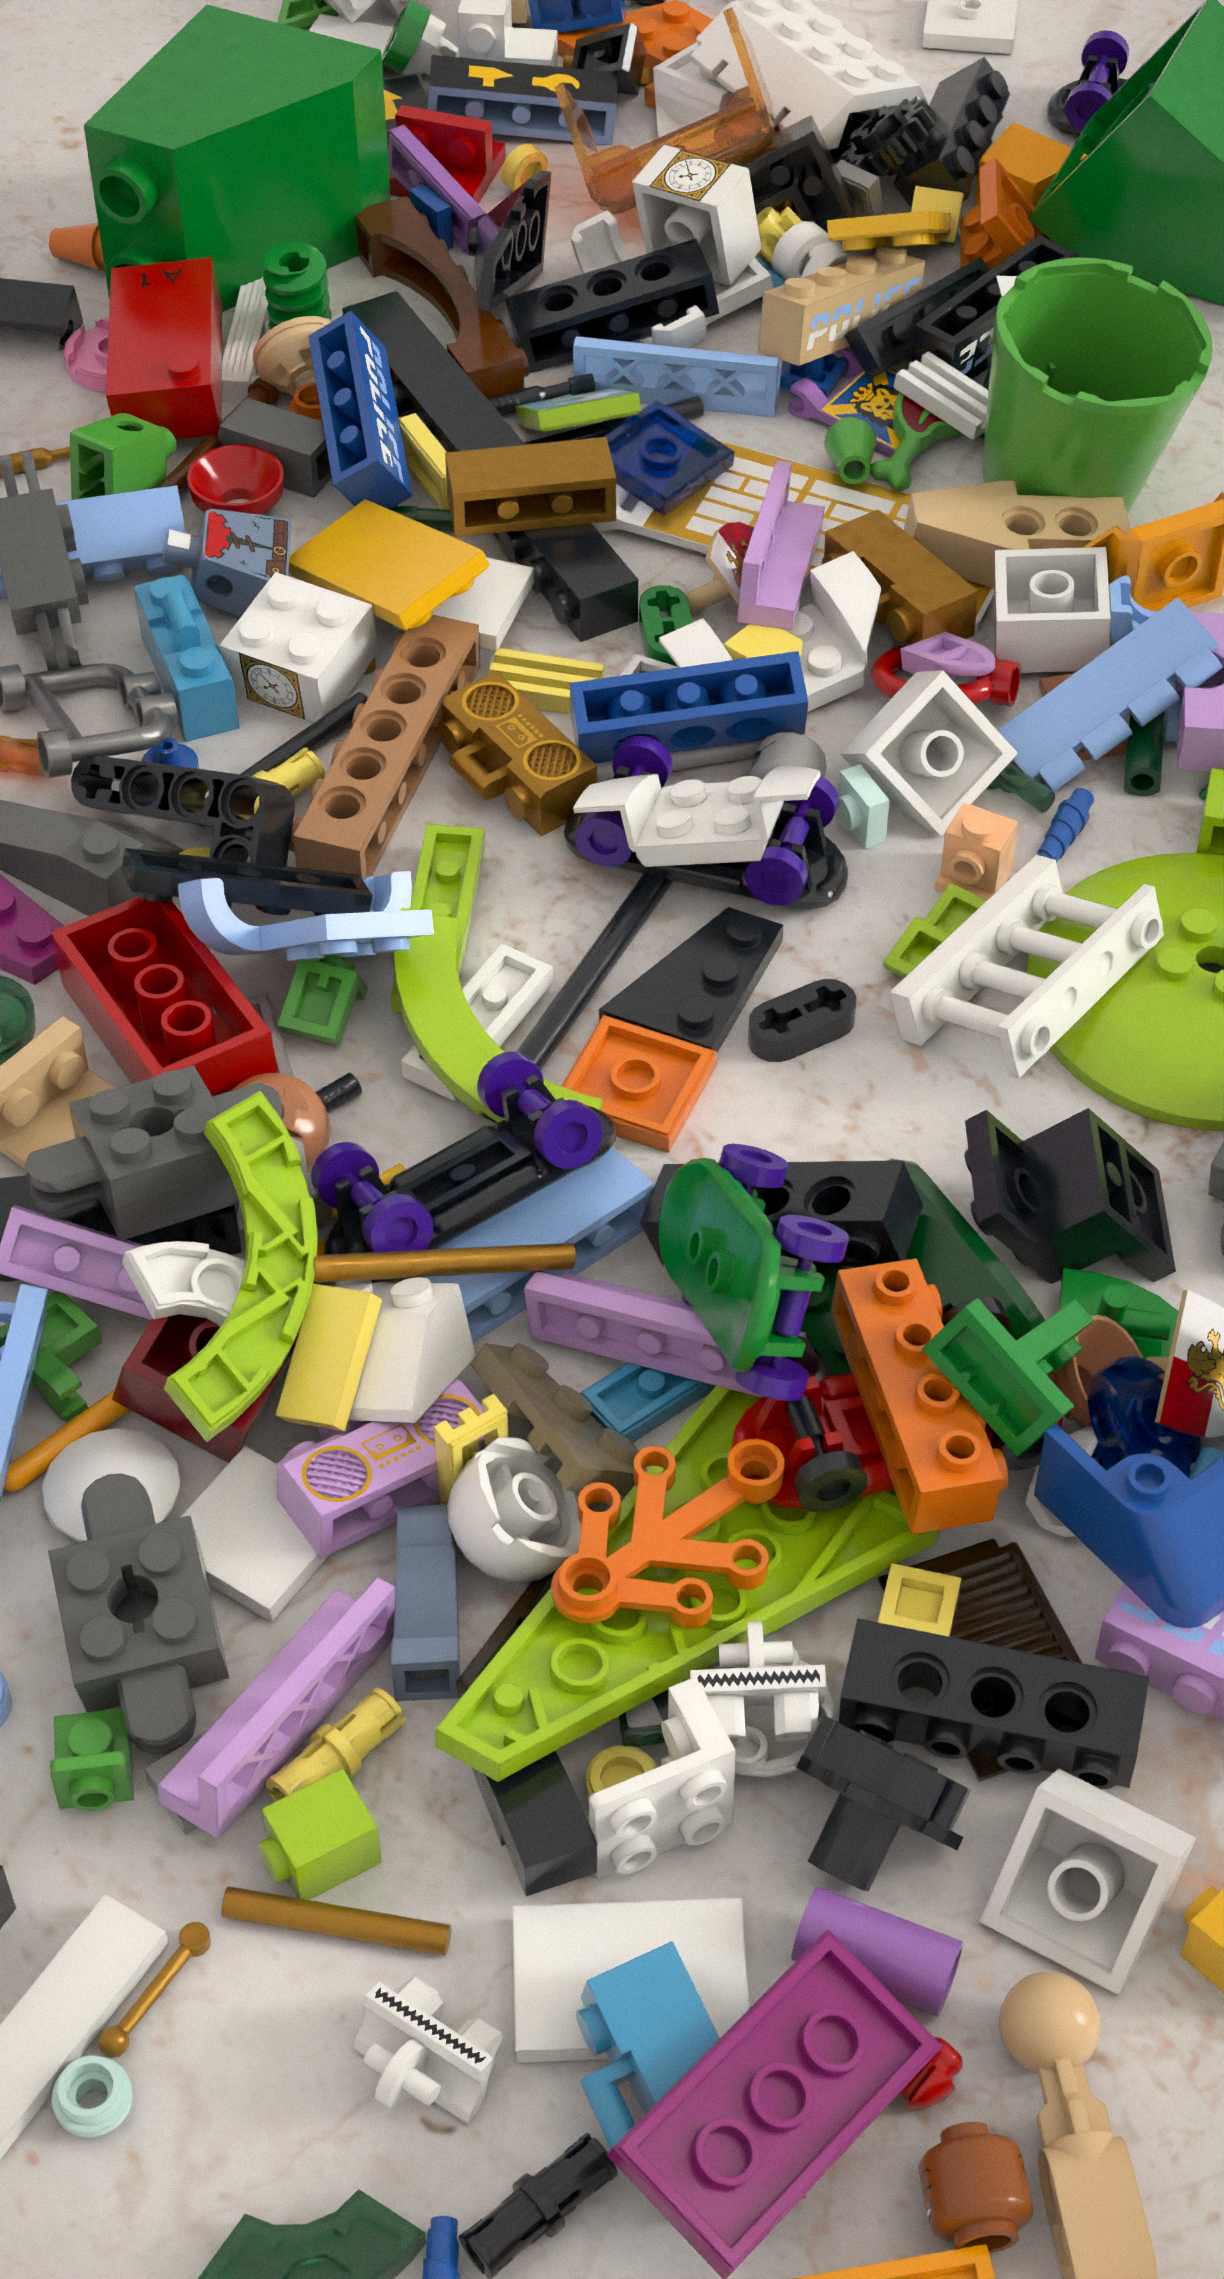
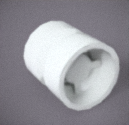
(804, 250)

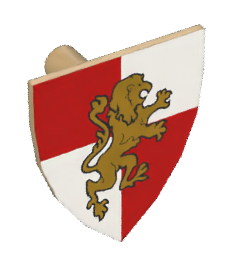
(726, 559)
(1194, 1370)

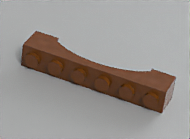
(401, 246)

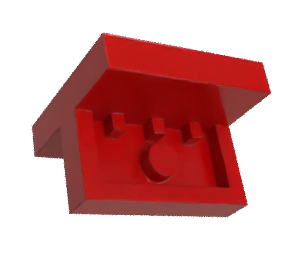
(458, 144)

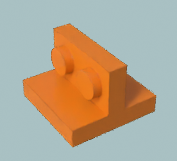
(999, 222)

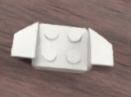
(685, 92)
(832, 631)
(699, 819)

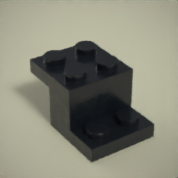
(1068, 1196)

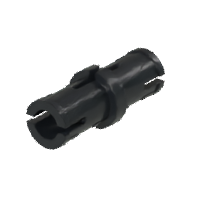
(538, 2205)

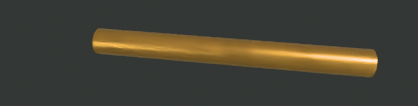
(444, 1262)

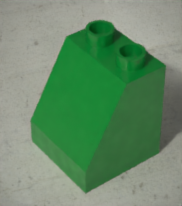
(237, 146)
(1153, 168)

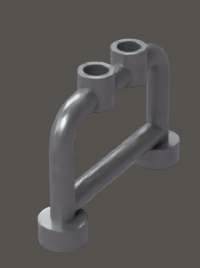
(63, 741)

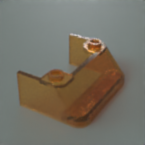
(727, 135)

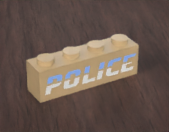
(815, 312)

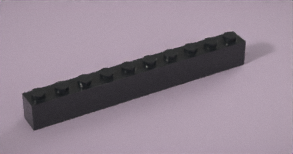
(571, 564)

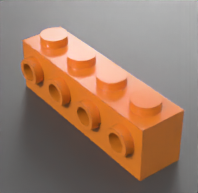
(921, 1422)

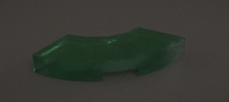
(352, 2243)

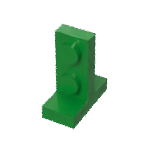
(1006, 1376)

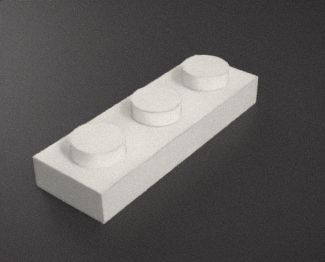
(499, 999)

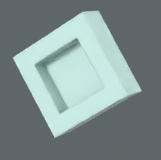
(862, 807)

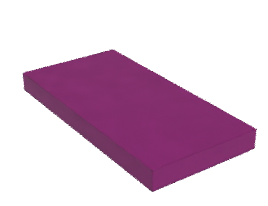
(774, 2103)

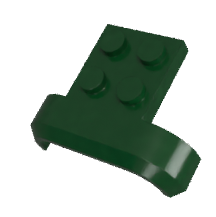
(949, 1257)

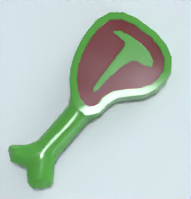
(915, 431)

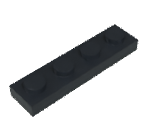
(890, 335)
(266, 886)

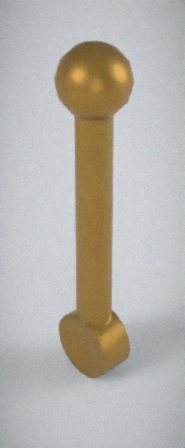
(194, 1942)

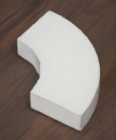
(185, 1279)

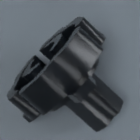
(876, 1796)

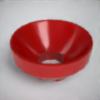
(236, 474)

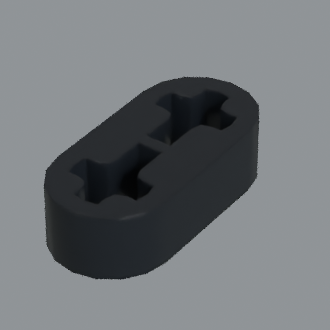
(801, 1020)

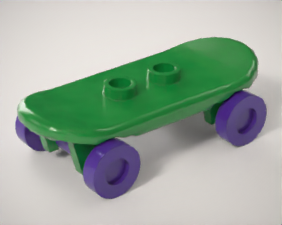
(733, 1269)

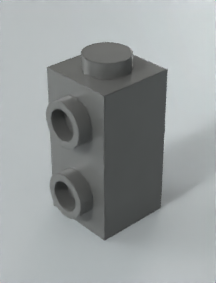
(289, 436)

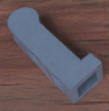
(425, 1605)

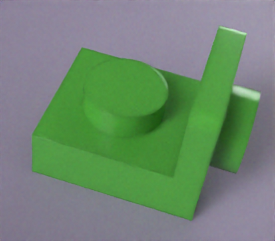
(321, 999)
(91, 1760)

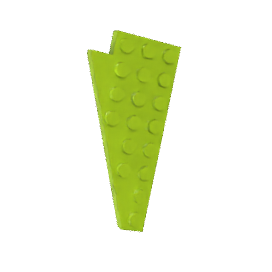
(572, 1676)

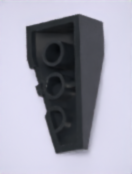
(511, 242)

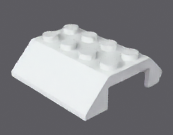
(806, 64)

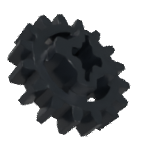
(890, 137)

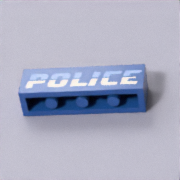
(359, 413)

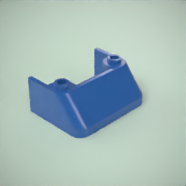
(1143, 1524)

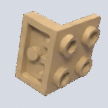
(39, 1087)

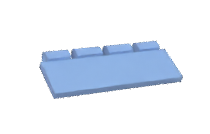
(1122, 680)

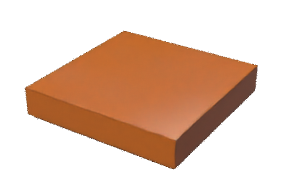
(643, 1078)

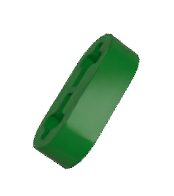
(405, 36)
(652, 626)

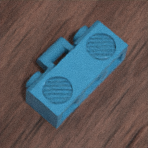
(186, 657)
(649, 2028)

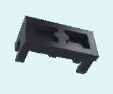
(40, 307)

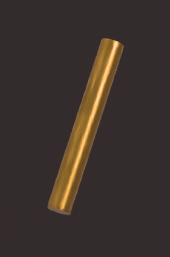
(336, 1920)

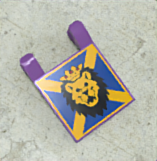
(860, 398)

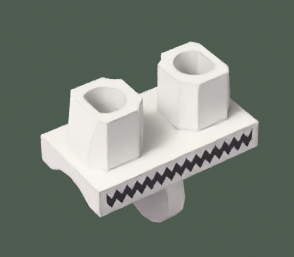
(790, 1689)
(422, 2054)

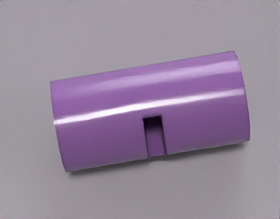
(904, 1956)

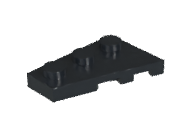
(703, 981)

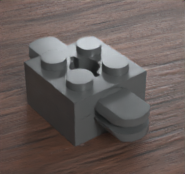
(34, 562)
(142, 1153)
(138, 1614)

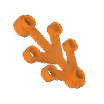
(665, 1541)

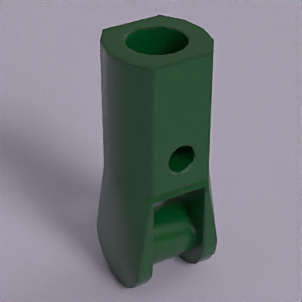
(1144, 757)

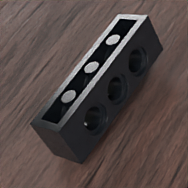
(611, 303)
(864, 1198)
(1026, 1684)

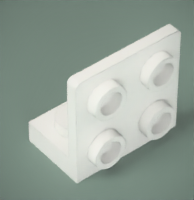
(675, 1803)

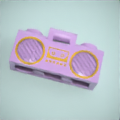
(362, 1475)

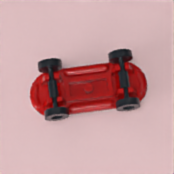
(830, 1441)

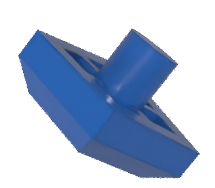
(824, 372)

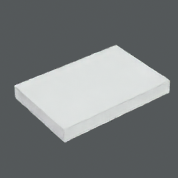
(570, 1943)

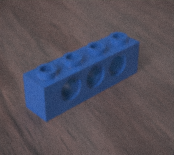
(691, 705)

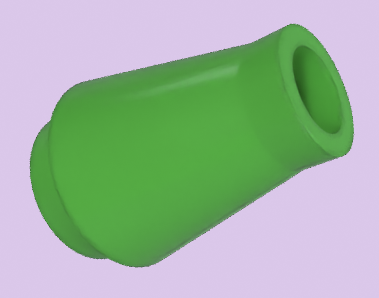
(851, 448)

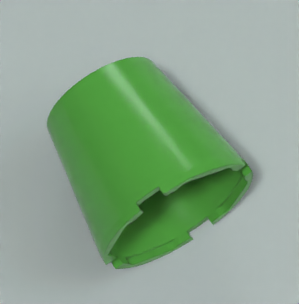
(1089, 379)

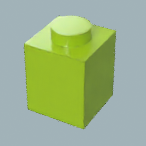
(319, 1836)

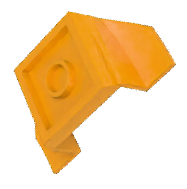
(1170, 557)

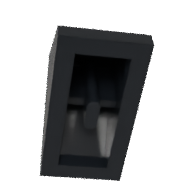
(615, 51)

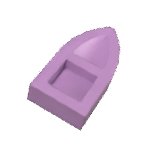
(948, 653)

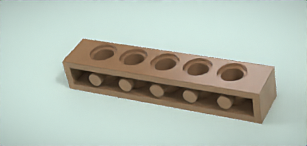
(386, 750)

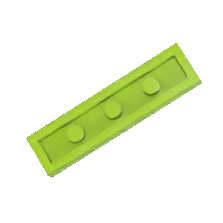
(448, 880)

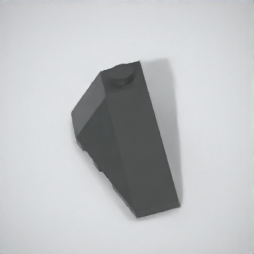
(71, 854)

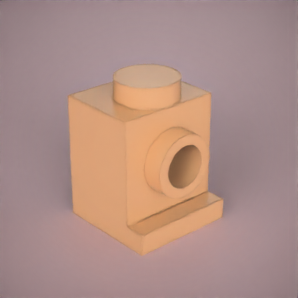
(977, 851)

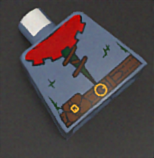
(231, 556)

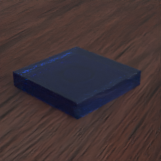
(665, 457)

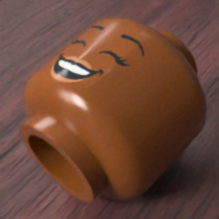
(975, 2188)

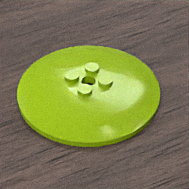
(1161, 1026)

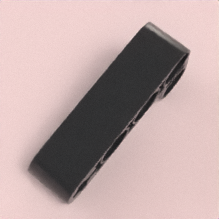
(182, 799)

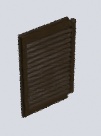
(1002, 1608)

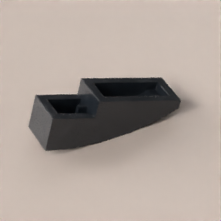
(541, 1824)

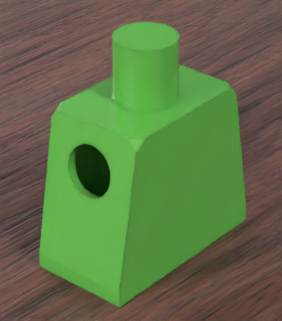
(118, 456)

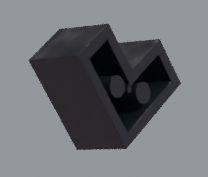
(800, 169)

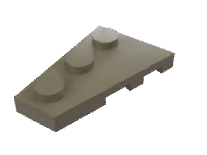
(558, 1417)

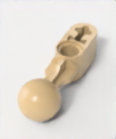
(1083, 2169)

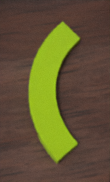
(442, 1020)
(276, 1272)

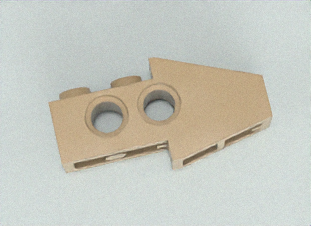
(974, 520)

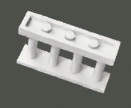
(1009, 925)

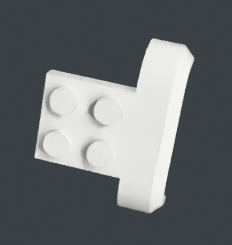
(599, 244)

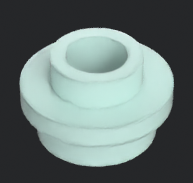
(88, 2075)

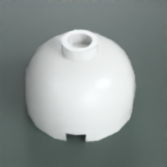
(513, 1513)

